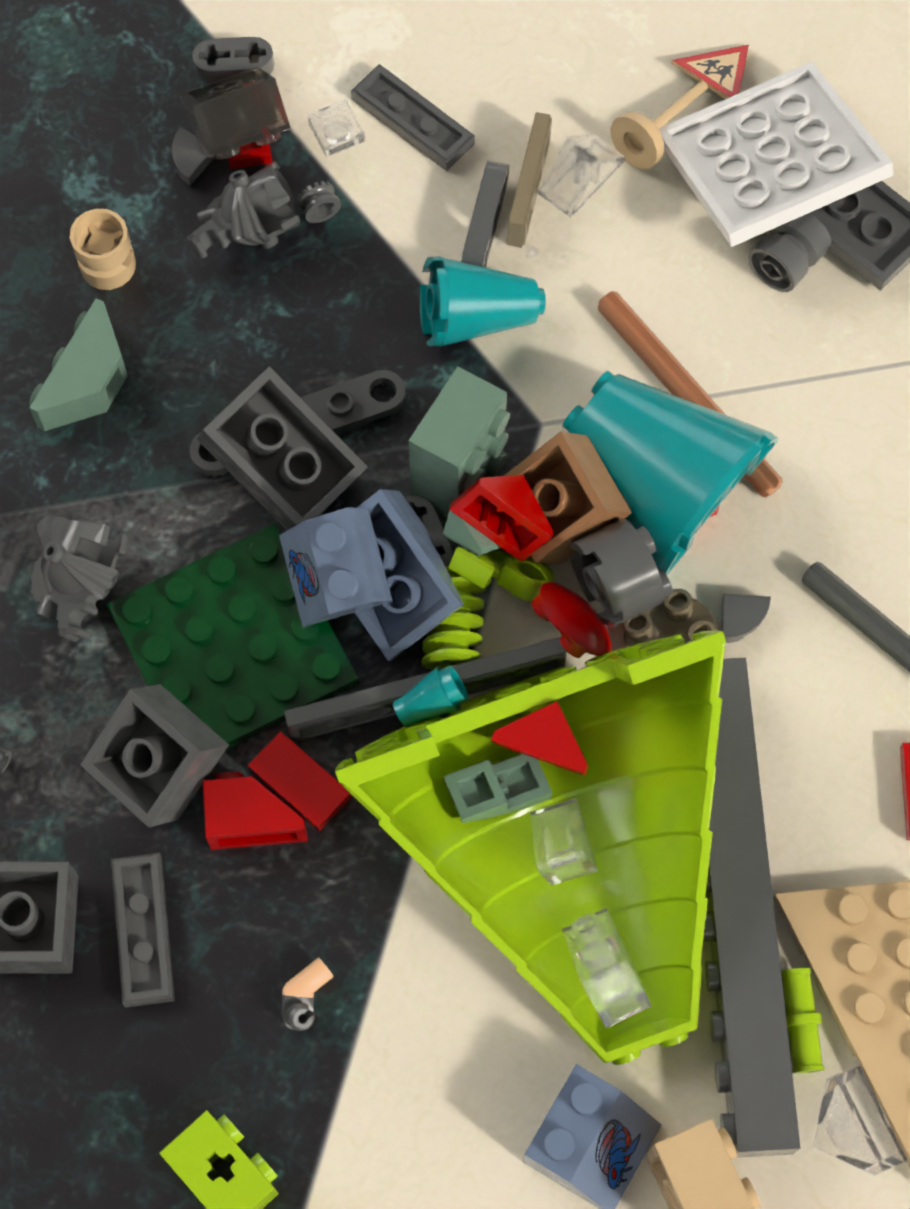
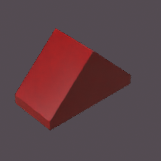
(505, 513)
(544, 737)

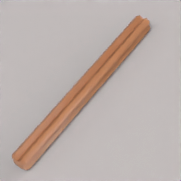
(672, 373)

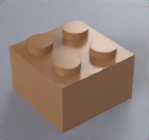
(571, 491)

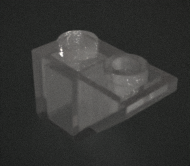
(606, 967)

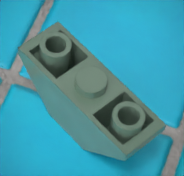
(82, 375)

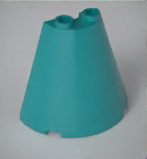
(667, 457)

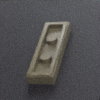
(529, 180)

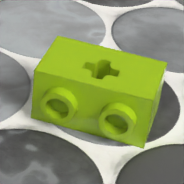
(201, 1146)

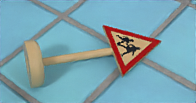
(640, 137)

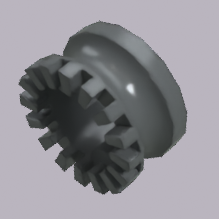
(319, 202)

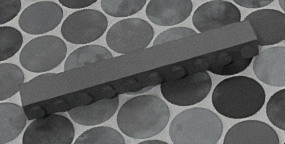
(745, 943)

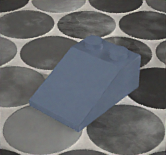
(415, 576)

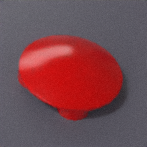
(574, 619)

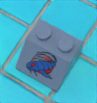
(335, 565)
(592, 1139)

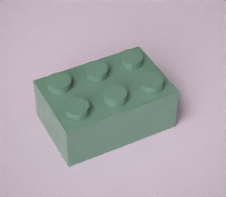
(458, 440)

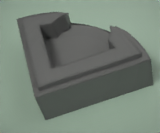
(188, 156)
(742, 615)

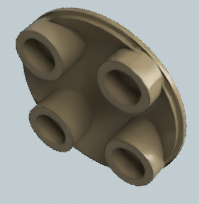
(673, 617)

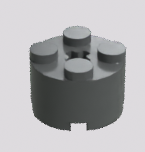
(619, 571)

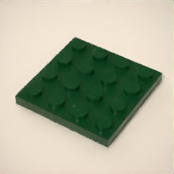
(233, 639)

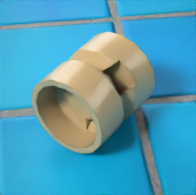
(103, 249)

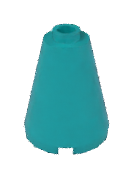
(475, 301)

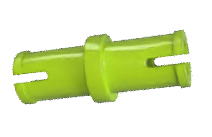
(802, 1021)

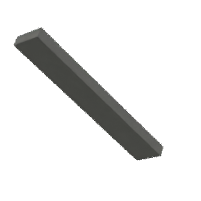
(378, 701)

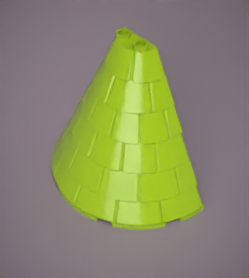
(650, 747)

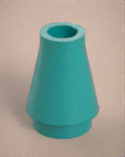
(433, 696)

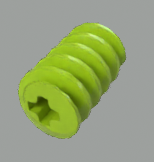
(451, 639)

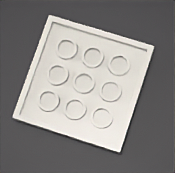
(774, 153)

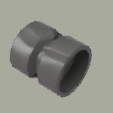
(789, 252)

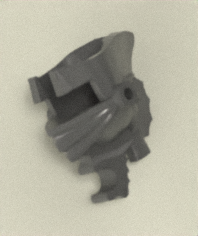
(247, 212)
(74, 571)

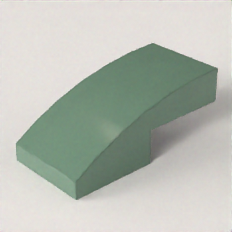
(497, 789)

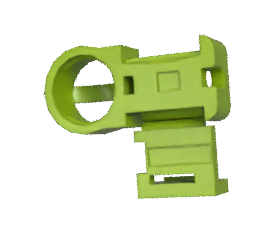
(518, 577)

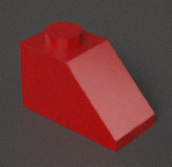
(247, 814)

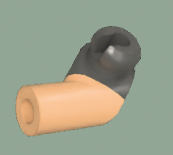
(298, 995)

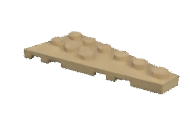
(862, 966)

